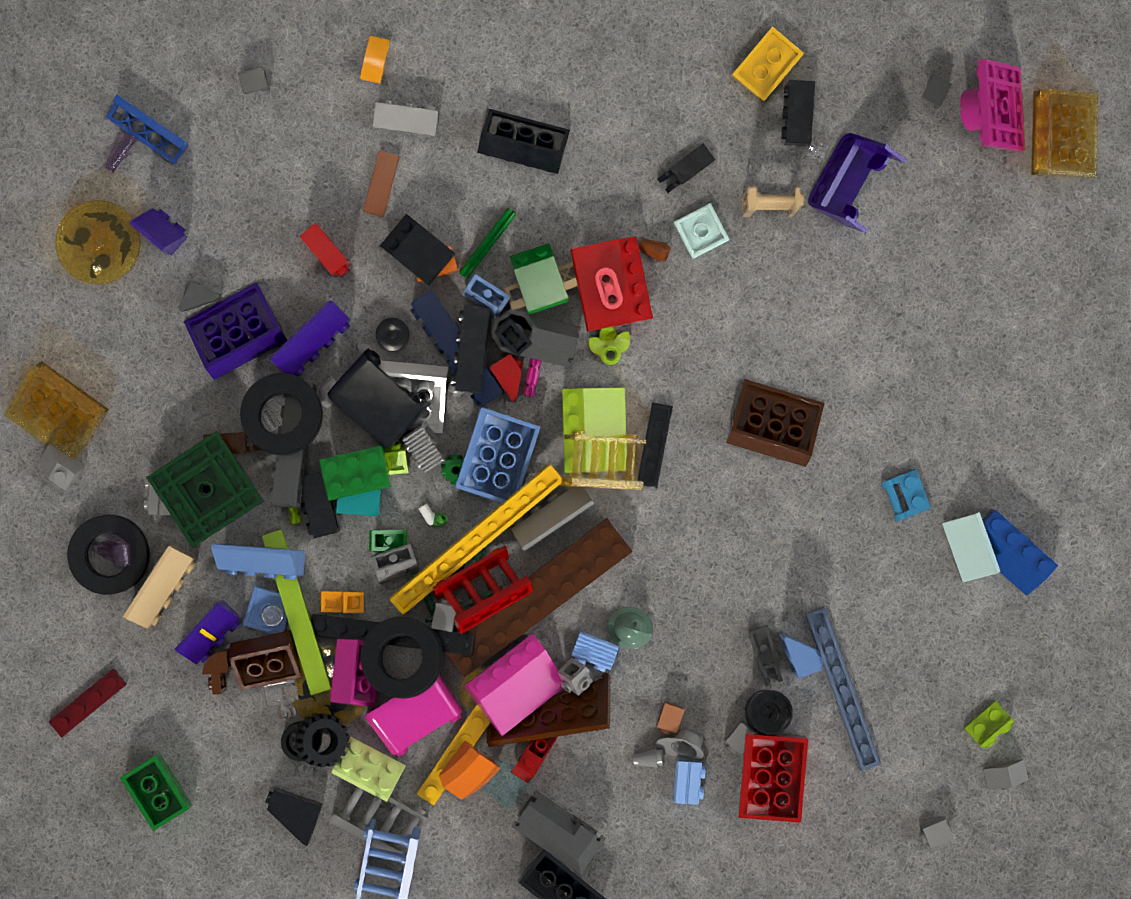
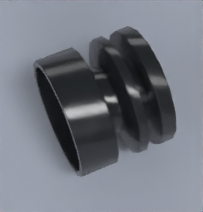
(779, 718)

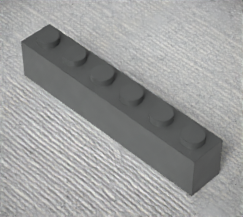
(289, 469)

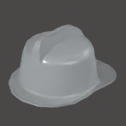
(683, 744)

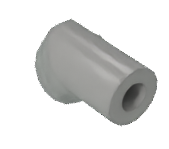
(323, 390)

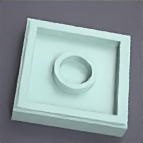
(701, 231)

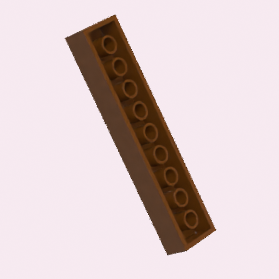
(551, 587)

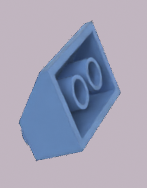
(801, 656)

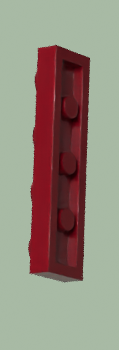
(87, 703)

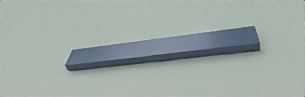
(843, 689)

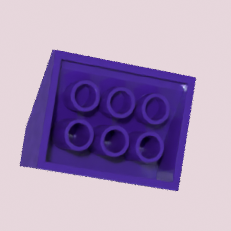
(235, 331)

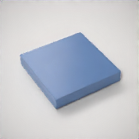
(258, 602)

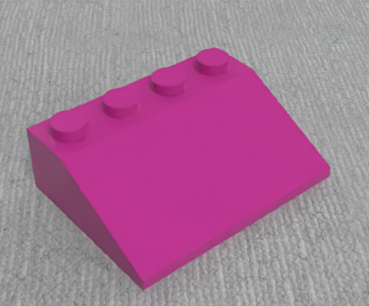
(515, 684)

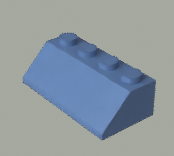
(259, 560)

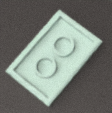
(971, 547)

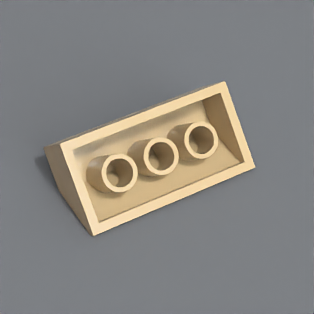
(160, 586)

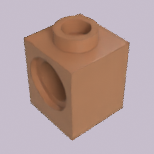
(670, 718)

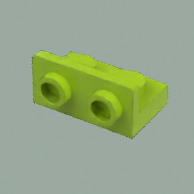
(989, 725)

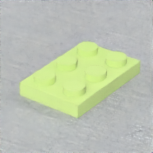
(369, 769)

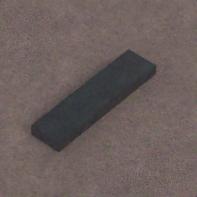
(655, 444)

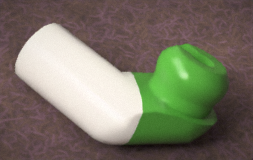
(433, 519)

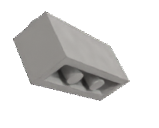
(406, 119)

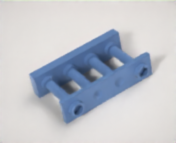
(407, 859)

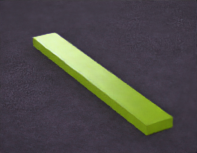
(300, 623)

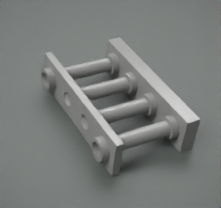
(344, 820)

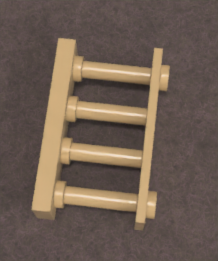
(755, 201)

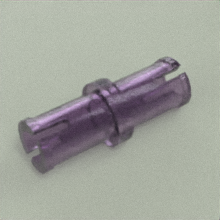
(120, 152)

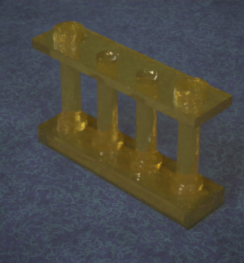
(611, 479)

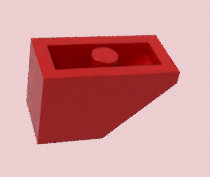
(508, 374)

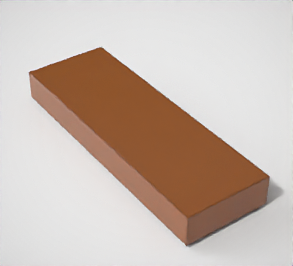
(381, 183)

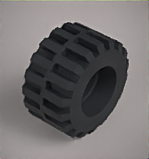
(337, 744)

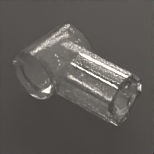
(269, 418)

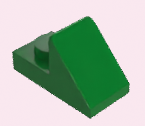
(386, 539)

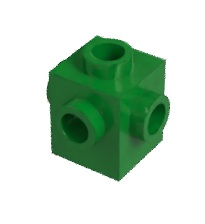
(447, 468)

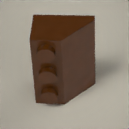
(265, 660)

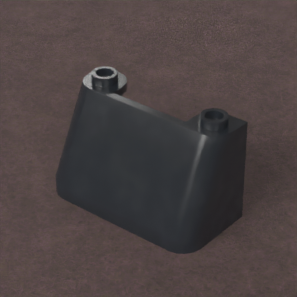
(377, 400)

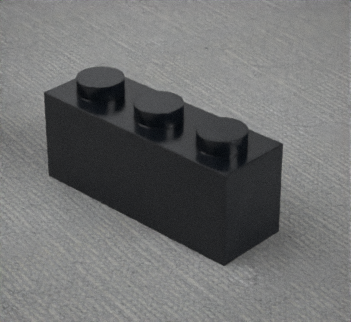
(798, 112)
(317, 507)

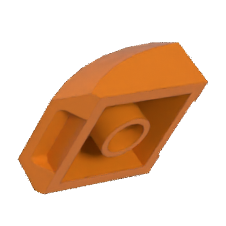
(467, 771)

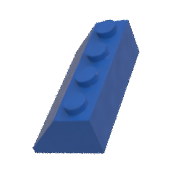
(1017, 555)

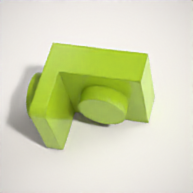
(397, 459)

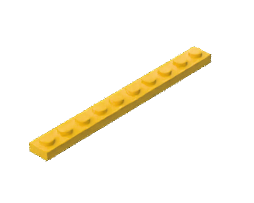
(476, 538)

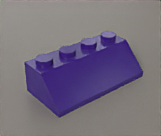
(311, 339)

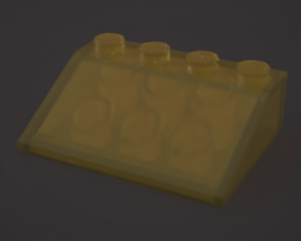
(1064, 133)
(56, 410)

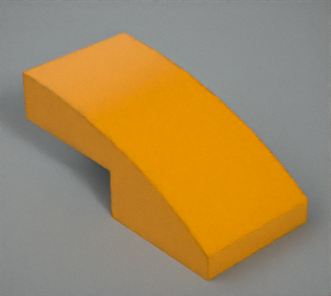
(375, 59)
(342, 601)

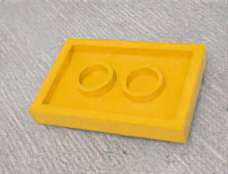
(767, 64)

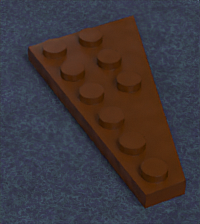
(562, 716)

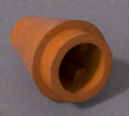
(655, 249)

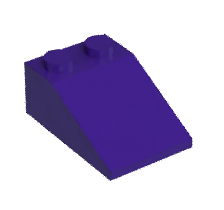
(159, 230)

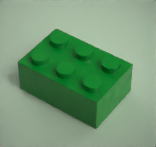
(355, 473)
(156, 791)

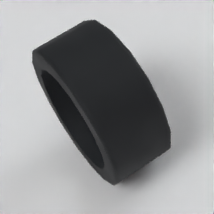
(285, 742)

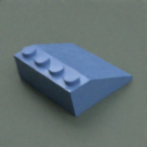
(497, 455)

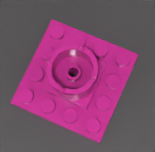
(995, 106)

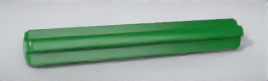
(487, 243)

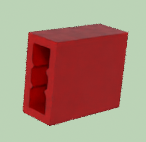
(326, 251)

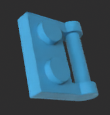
(912, 492)

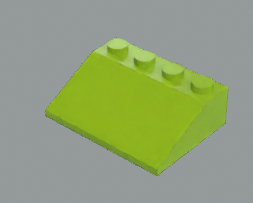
(599, 414)

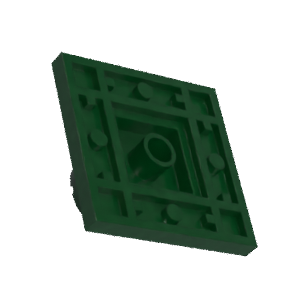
(183, 492)

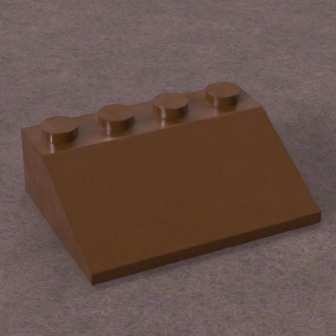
(775, 423)

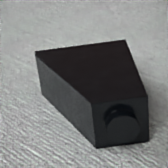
(294, 813)

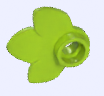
(610, 341)

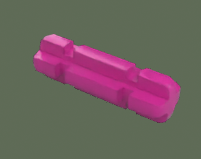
(532, 377)

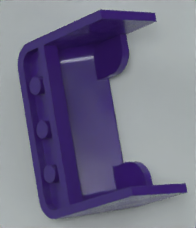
(845, 176)

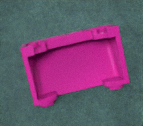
(407, 720)

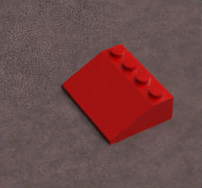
(625, 260)
(773, 777)

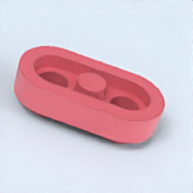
(609, 288)

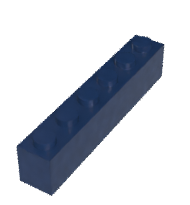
(444, 331)

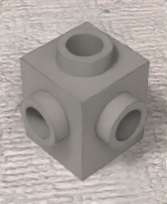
(575, 677)

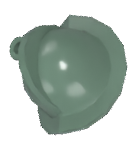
(630, 628)

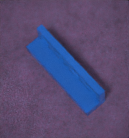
(139, 115)

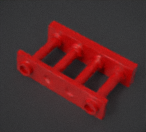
(483, 608)

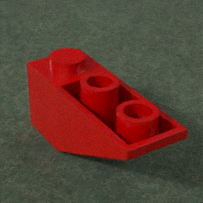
(532, 758)

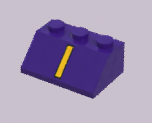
(209, 633)

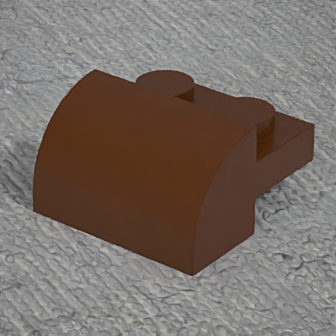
(217, 666)

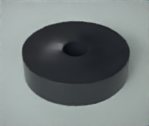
(401, 330)

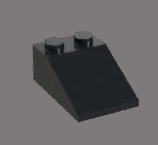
(417, 249)

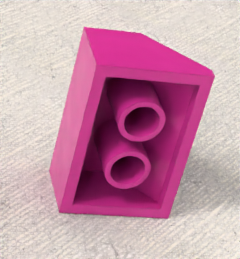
(349, 681)

